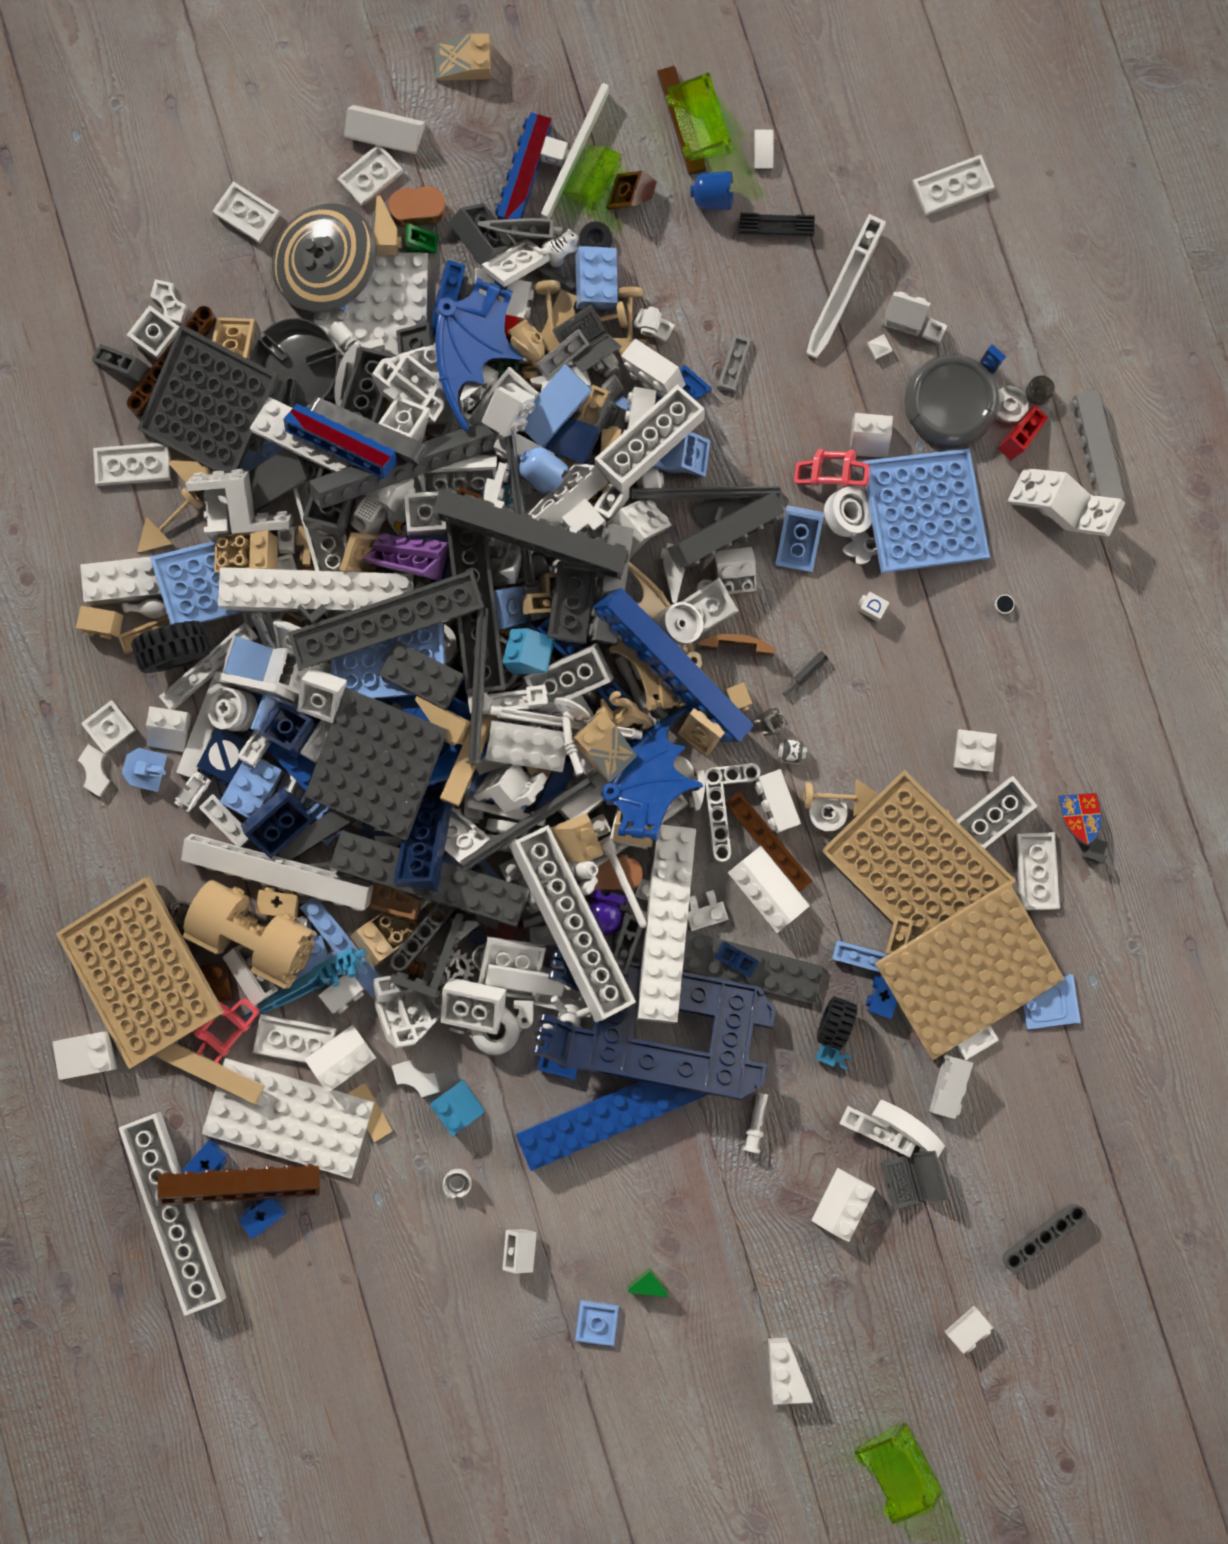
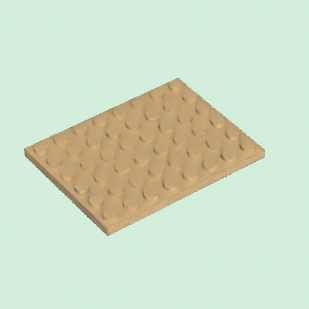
(914, 857)
(970, 971)
(139, 972)

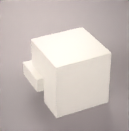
(585, 519)

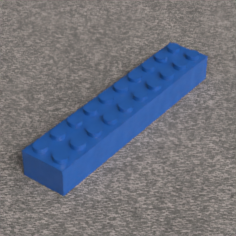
(671, 663)
(599, 1120)

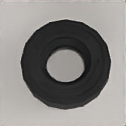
(598, 227)

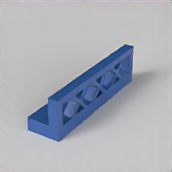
(449, 286)

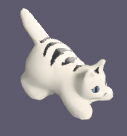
(560, 247)

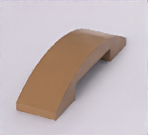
(761, 647)

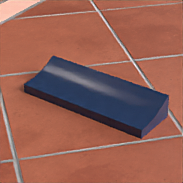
(423, 852)

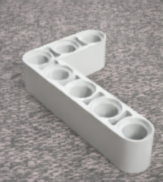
(720, 805)

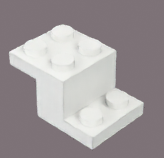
(510, 787)

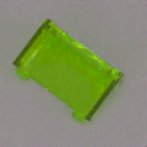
(700, 118)
(901, 1473)

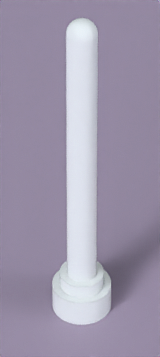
(609, 850)

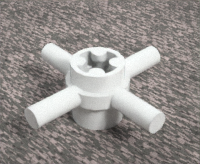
(568, 1013)

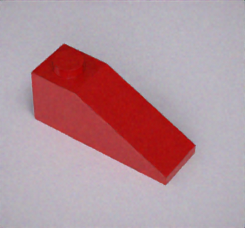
(1023, 433)

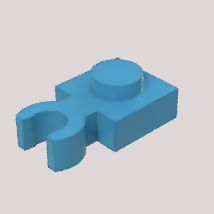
(830, 1056)

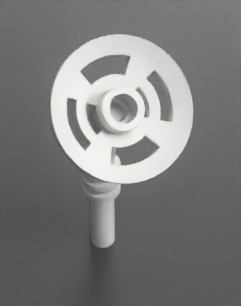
(571, 711)

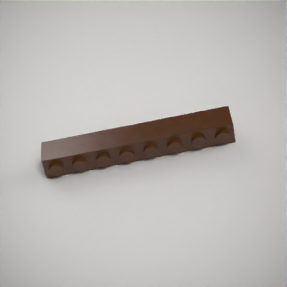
(238, 1184)

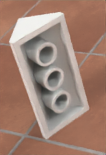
(383, 129)

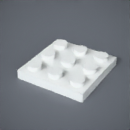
(512, 955)

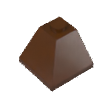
(631, 190)

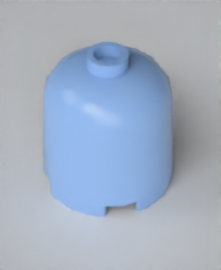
(542, 469)

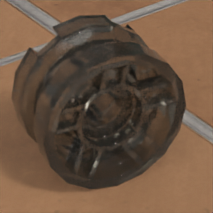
(1036, 383)

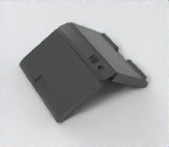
(593, 330)
(609, 413)
(913, 1179)

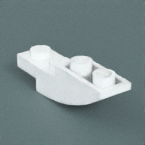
(493, 488)

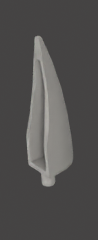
(525, 227)

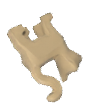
(626, 714)

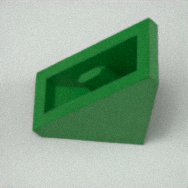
(420, 240)
(648, 1285)

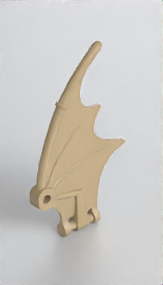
(653, 603)

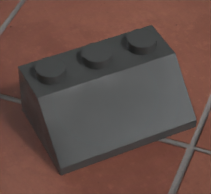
(480, 241)

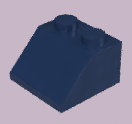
(288, 730)

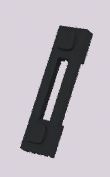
(803, 224)

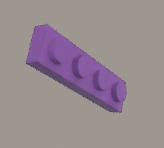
(411, 546)

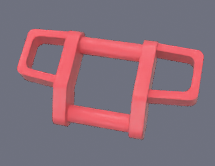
(849, 461)
(242, 1026)

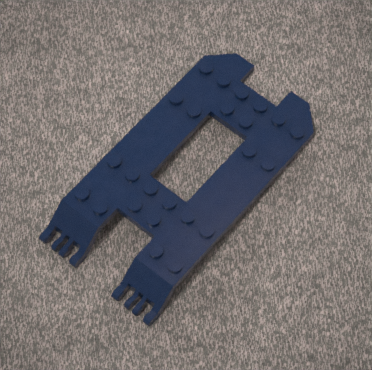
(614, 1052)

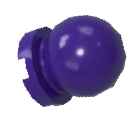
(607, 910)

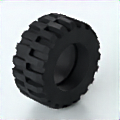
(170, 646)

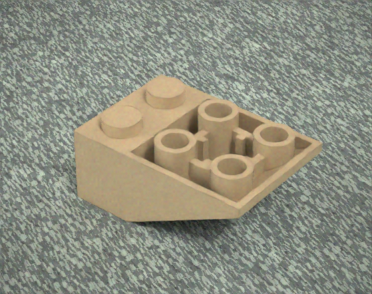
(246, 550)
(383, 936)

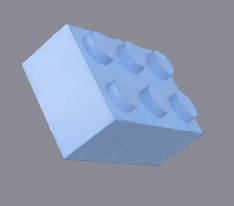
(596, 278)
(252, 787)

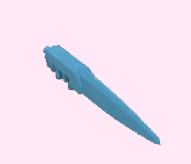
(321, 974)

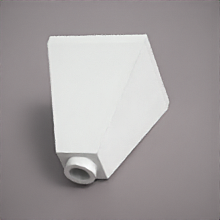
(406, 418)

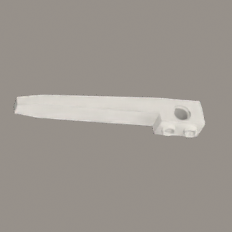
(845, 285)

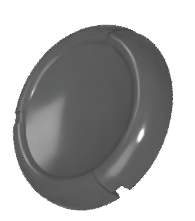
(301, 356)
(952, 400)

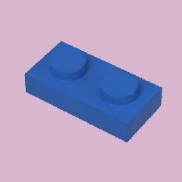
(992, 358)

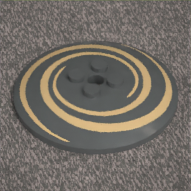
(343, 269)

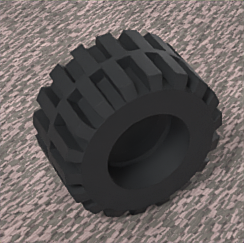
(837, 1023)

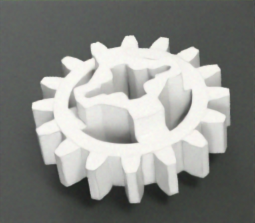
(456, 959)

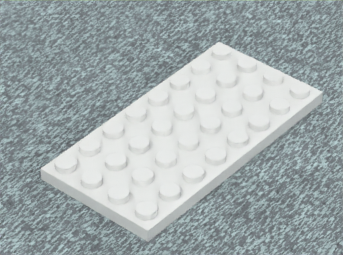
(292, 1120)

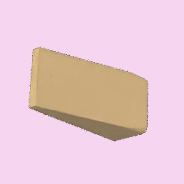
(900, 934)

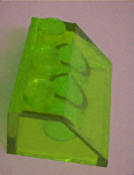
(593, 175)

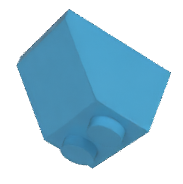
(527, 652)
(457, 1107)

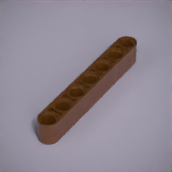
(150, 379)

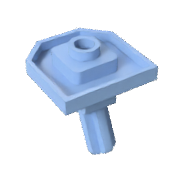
(144, 769)

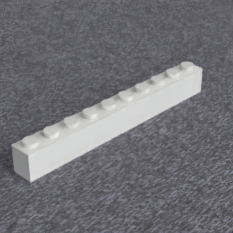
(277, 872)

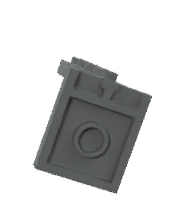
(420, 985)

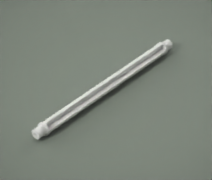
(553, 720)

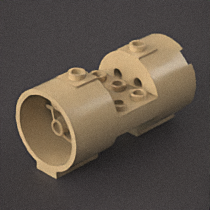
(220, 917)

